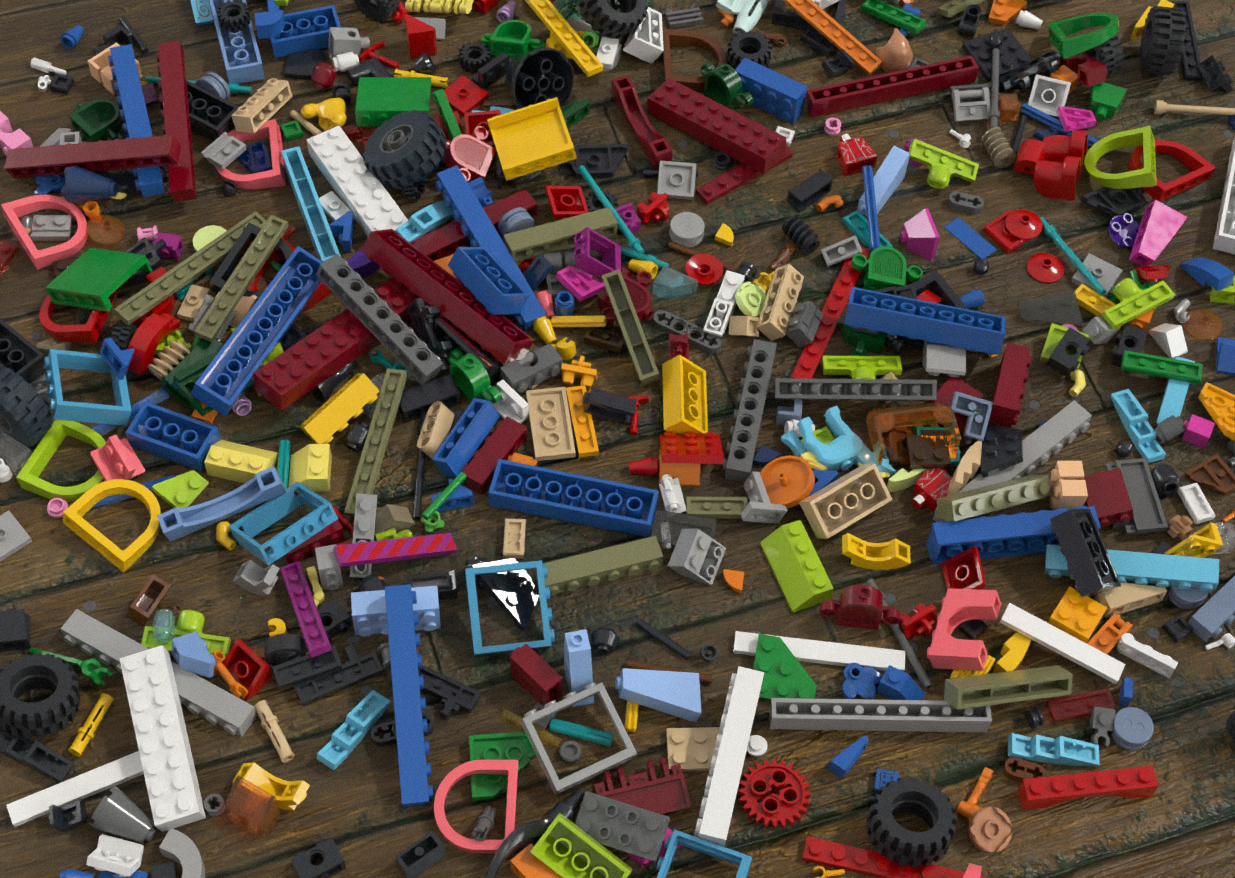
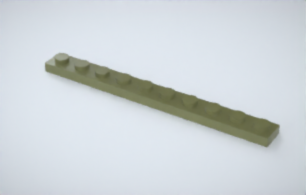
(184, 272)

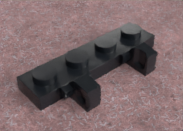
(1021, 75)
(422, 322)
(354, 671)
(451, 692)

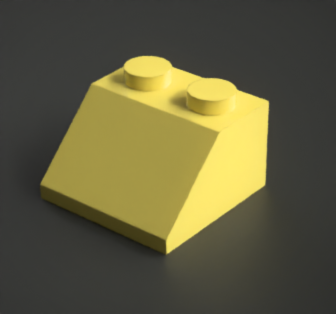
(312, 467)

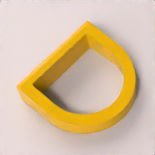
(120, 558)

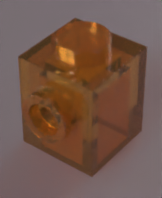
(1008, 107)

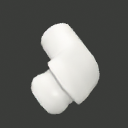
(43, 82)

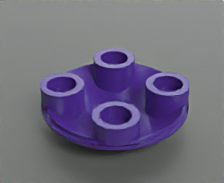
(1123, 230)

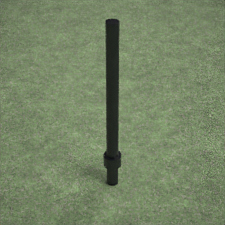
(419, 475)

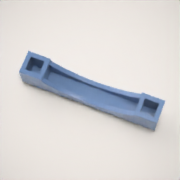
(184, 521)

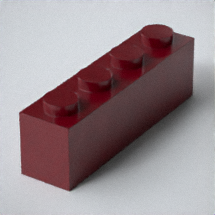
(503, 442)

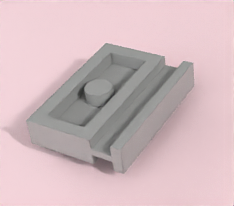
(223, 151)
(51, 227)

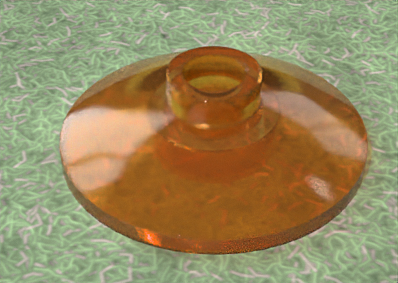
(105, 229)
(1203, 324)

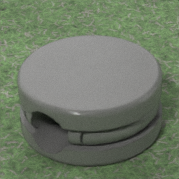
(687, 229)

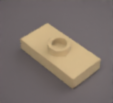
(192, 302)
(514, 538)

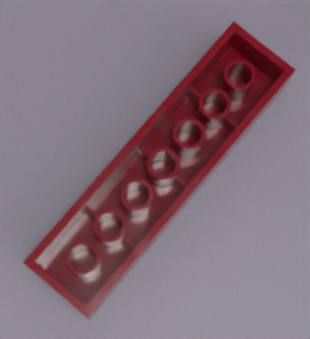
(716, 125)

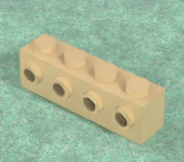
(262, 106)
(780, 302)

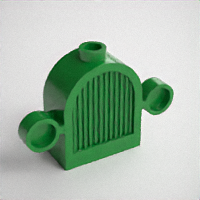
(511, 38)
(885, 269)
(472, 377)

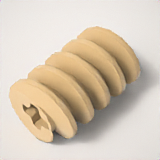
(168, 359)

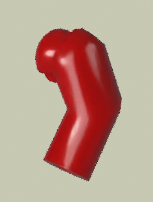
(399, 14)

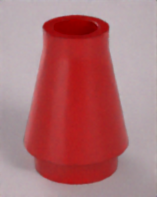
(647, 466)

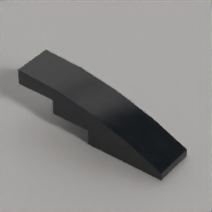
(34, 755)

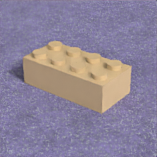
(845, 501)

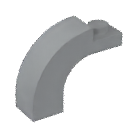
(184, 852)

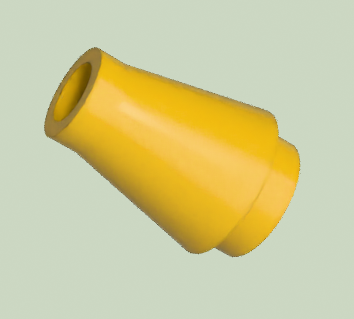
(638, 266)
(544, 329)

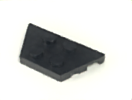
(598, 159)
(1115, 201)
(1001, 448)
(512, 590)

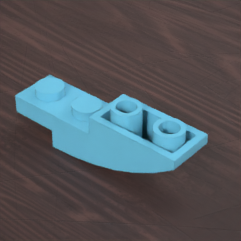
(425, 221)

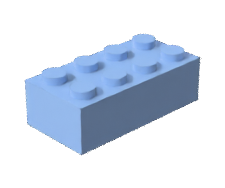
(370, 611)

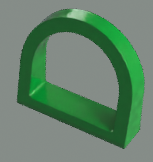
(1071, 46)

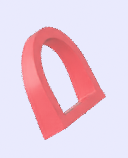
(266, 179)
(45, 257)
(504, 767)

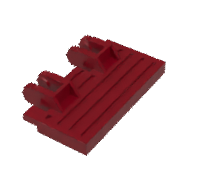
(657, 795)

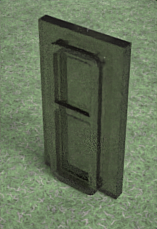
(681, 521)

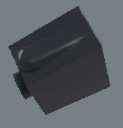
(14, 630)

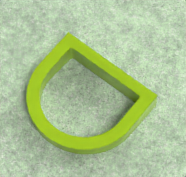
(1133, 179)
(43, 453)

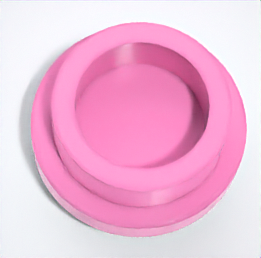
(56, 507)

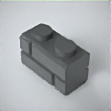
(804, 323)

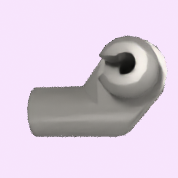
(1179, 311)

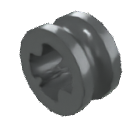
(210, 799)

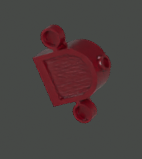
(639, 295)
(860, 608)

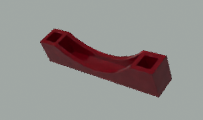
(652, 143)

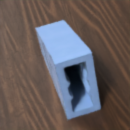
(887, 178)
(578, 663)
(662, 690)

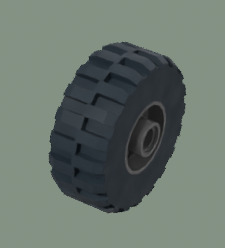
(404, 149)
(22, 409)

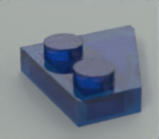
(256, 157)

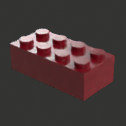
(1010, 385)

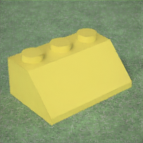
(237, 461)

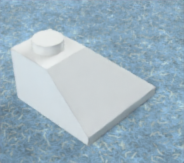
(1048, 94)

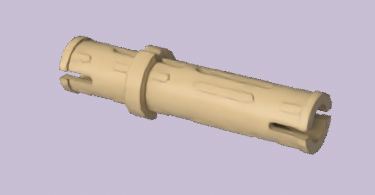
(270, 723)

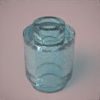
(164, 626)

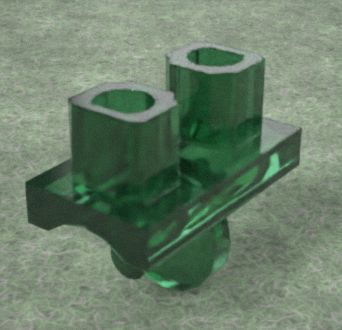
(567, 8)

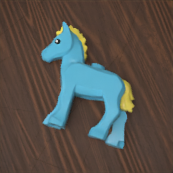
(838, 454)

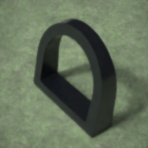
(794, 20)
(233, 257)
(938, 286)

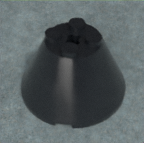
(539, 77)

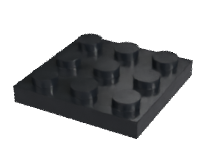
(1011, 53)

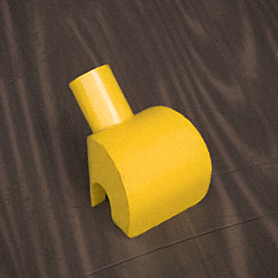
(764, 280)
(565, 350)
(276, 627)

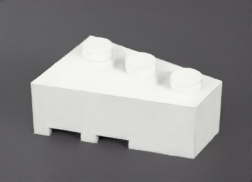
(647, 38)

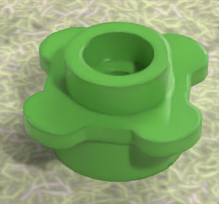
(438, 523)

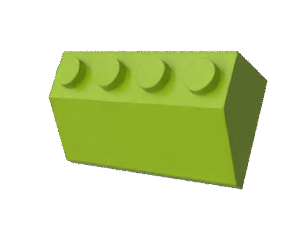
(797, 566)
(576, 853)

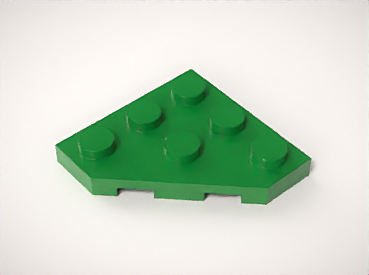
(782, 671)
(497, 747)

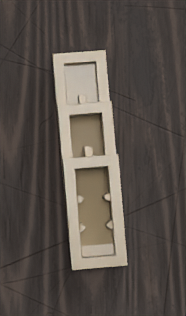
(966, 469)

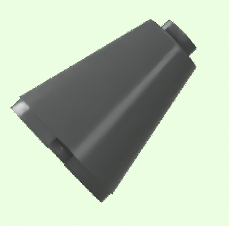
(122, 818)

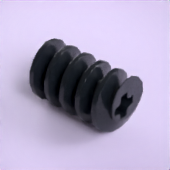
(801, 234)

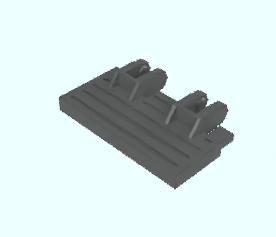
(1143, 497)

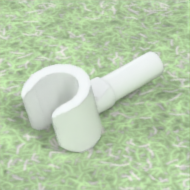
(964, 139)
(1228, 640)

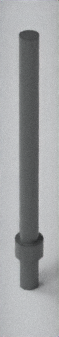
(994, 114)
(906, 646)

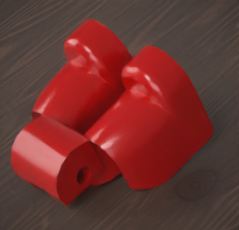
(1054, 163)

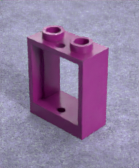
(608, 249)

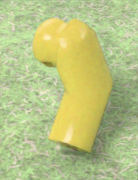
(1079, 378)

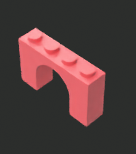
(958, 607)

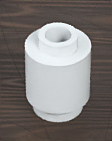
(345, 61)

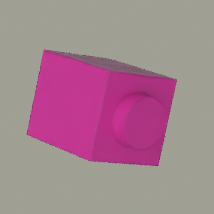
(1197, 431)

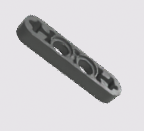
(689, 329)

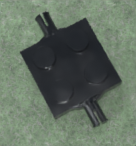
(151, 252)

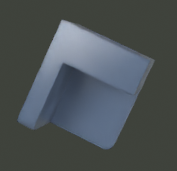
(787, 413)

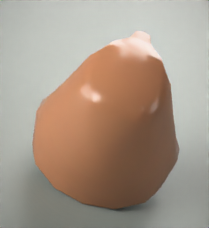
(896, 54)

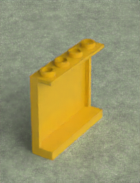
(531, 139)

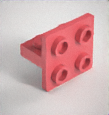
(117, 460)

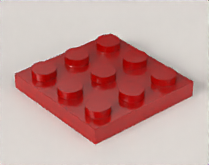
(691, 448)

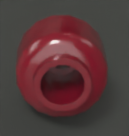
(323, 75)

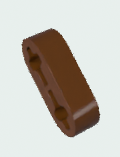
(1023, 769)

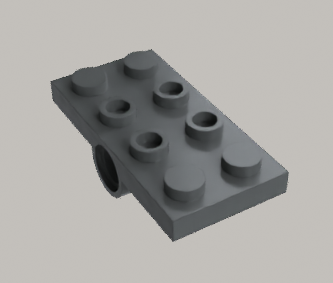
(559, 260)
(622, 826)

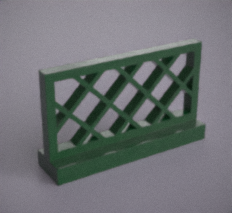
(190, 376)

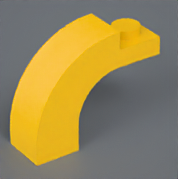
(287, 793)

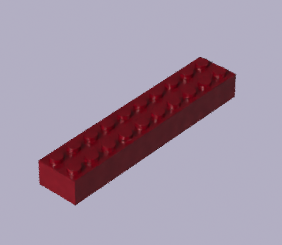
(454, 300)
(325, 351)

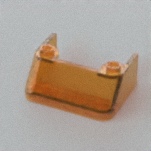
(911, 415)

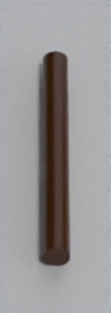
(689, 252)
(645, 666)

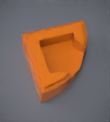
(734, 579)

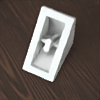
(1170, 339)

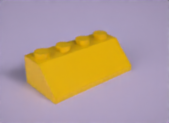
(684, 397)
(339, 409)

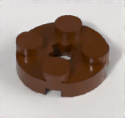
(894, 446)

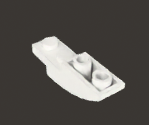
(724, 304)

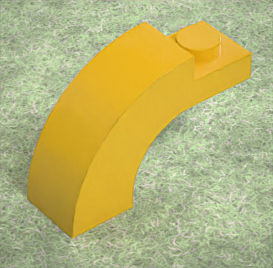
(876, 555)

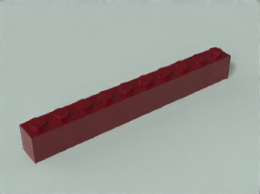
(891, 86)
(177, 119)
(94, 156)

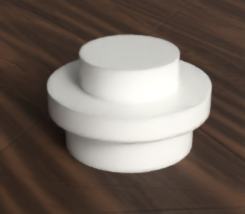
(756, 746)

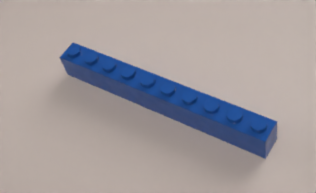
(134, 113)
(483, 234)
(407, 696)

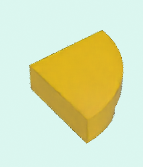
(725, 235)

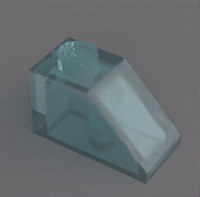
(673, 284)

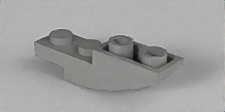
(364, 529)

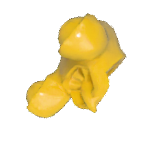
(330, 113)

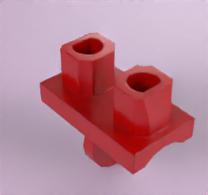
(656, 210)
(920, 622)

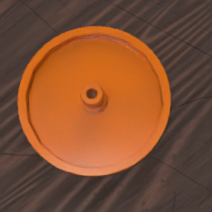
(788, 480)

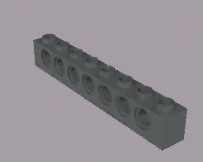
(382, 328)
(759, 366)
(856, 389)

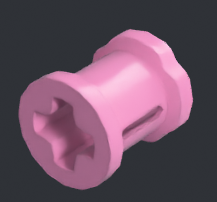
(149, 233)

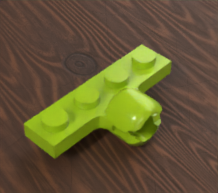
(942, 164)
(1135, 301)
(861, 366)
(189, 622)

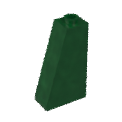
(201, 351)

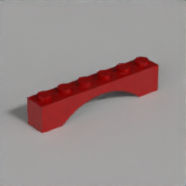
(1051, 790)

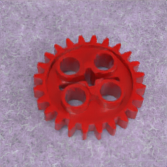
(784, 810)

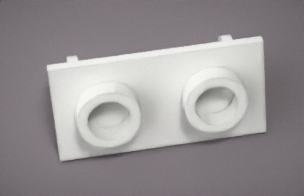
(672, 494)

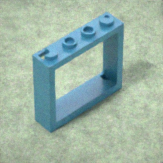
(85, 411)
(274, 510)
(544, 593)
(663, 865)

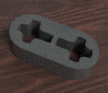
(965, 202)

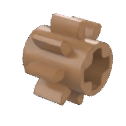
(1180, 527)

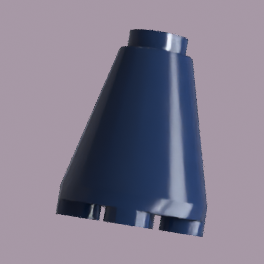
(87, 186)

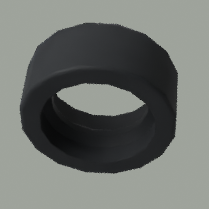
(284, 648)

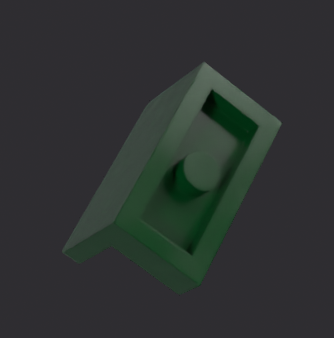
(576, 111)

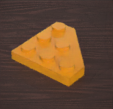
(1221, 407)

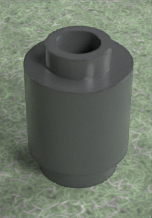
(1169, 428)

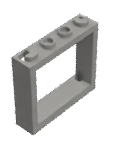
(593, 770)

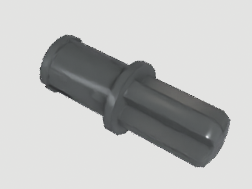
(484, 823)

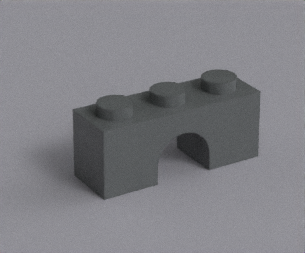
(546, 363)

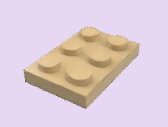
(691, 747)

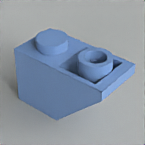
(192, 654)

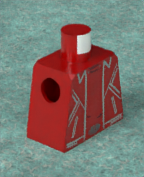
(854, 155)
(930, 487)

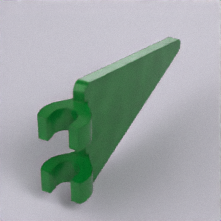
(81, 667)

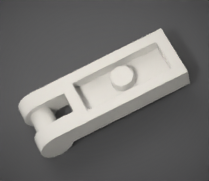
(1146, 655)

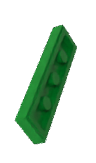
(894, 15)
(1161, 367)

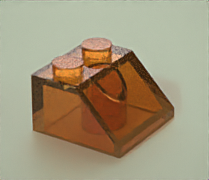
(252, 806)

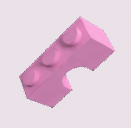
(12, 140)

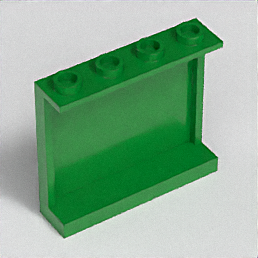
(386, 96)
(94, 278)

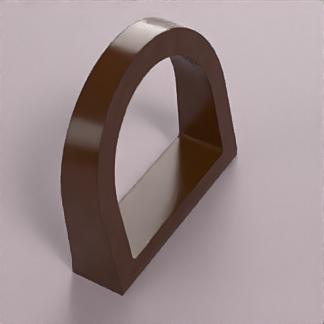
(689, 38)

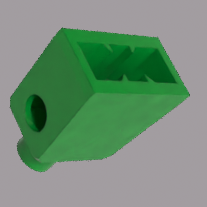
(1105, 100)

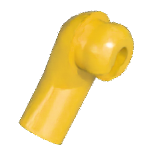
(222, 535)

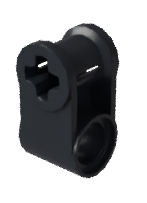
(970, 20)

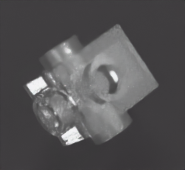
(1227, 536)

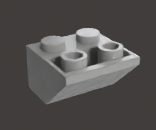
(940, 358)
(697, 556)

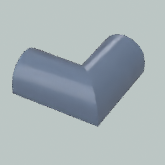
(978, 414)

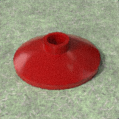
(1023, 224)
(704, 268)
(1045, 268)

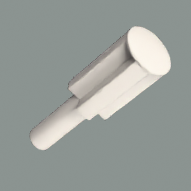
(45, 66)

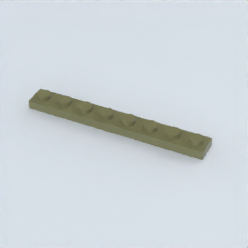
(241, 278)
(377, 437)

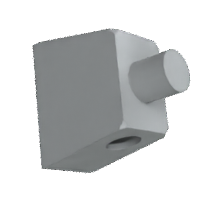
(345, 40)

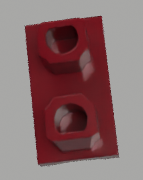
(678, 346)

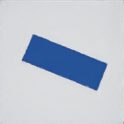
(970, 238)

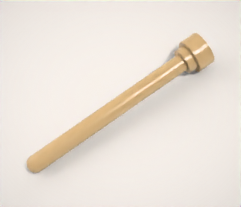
(1161, 107)

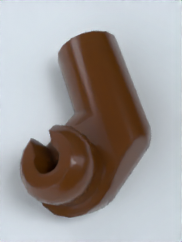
(776, 38)

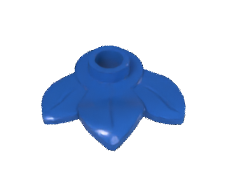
(49, 183)
(862, 684)

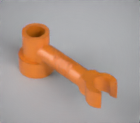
(90, 208)
(235, 688)
(970, 807)

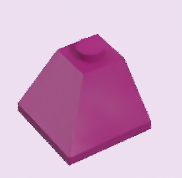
(921, 235)

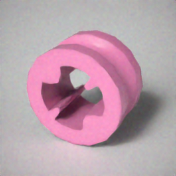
(832, 122)

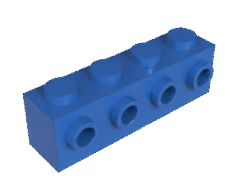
(465, 437)

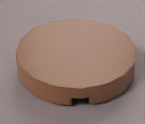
(990, 829)

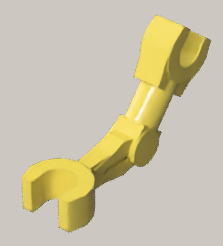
(317, 590)

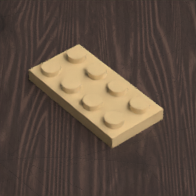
(550, 424)

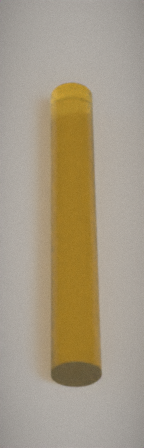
(541, 733)

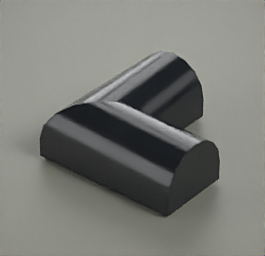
(369, 68)

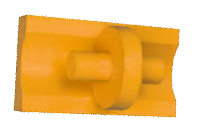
(581, 370)

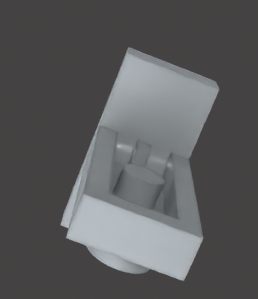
(760, 507)

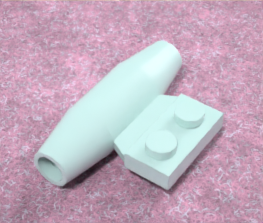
(747, 10)

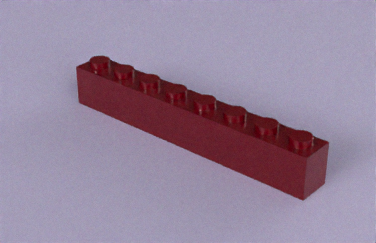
(445, 240)

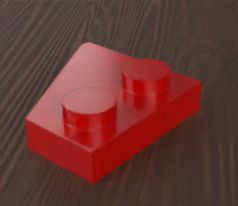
(1152, 273)

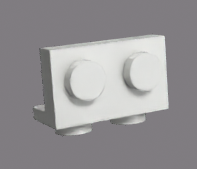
(116, 856)

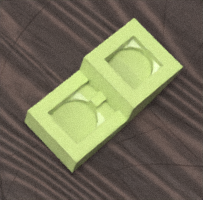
(903, 479)

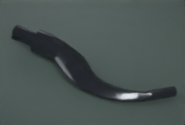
(533, 831)

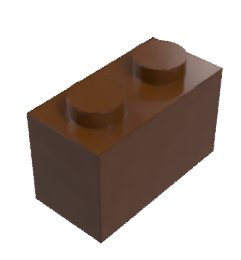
(148, 600)

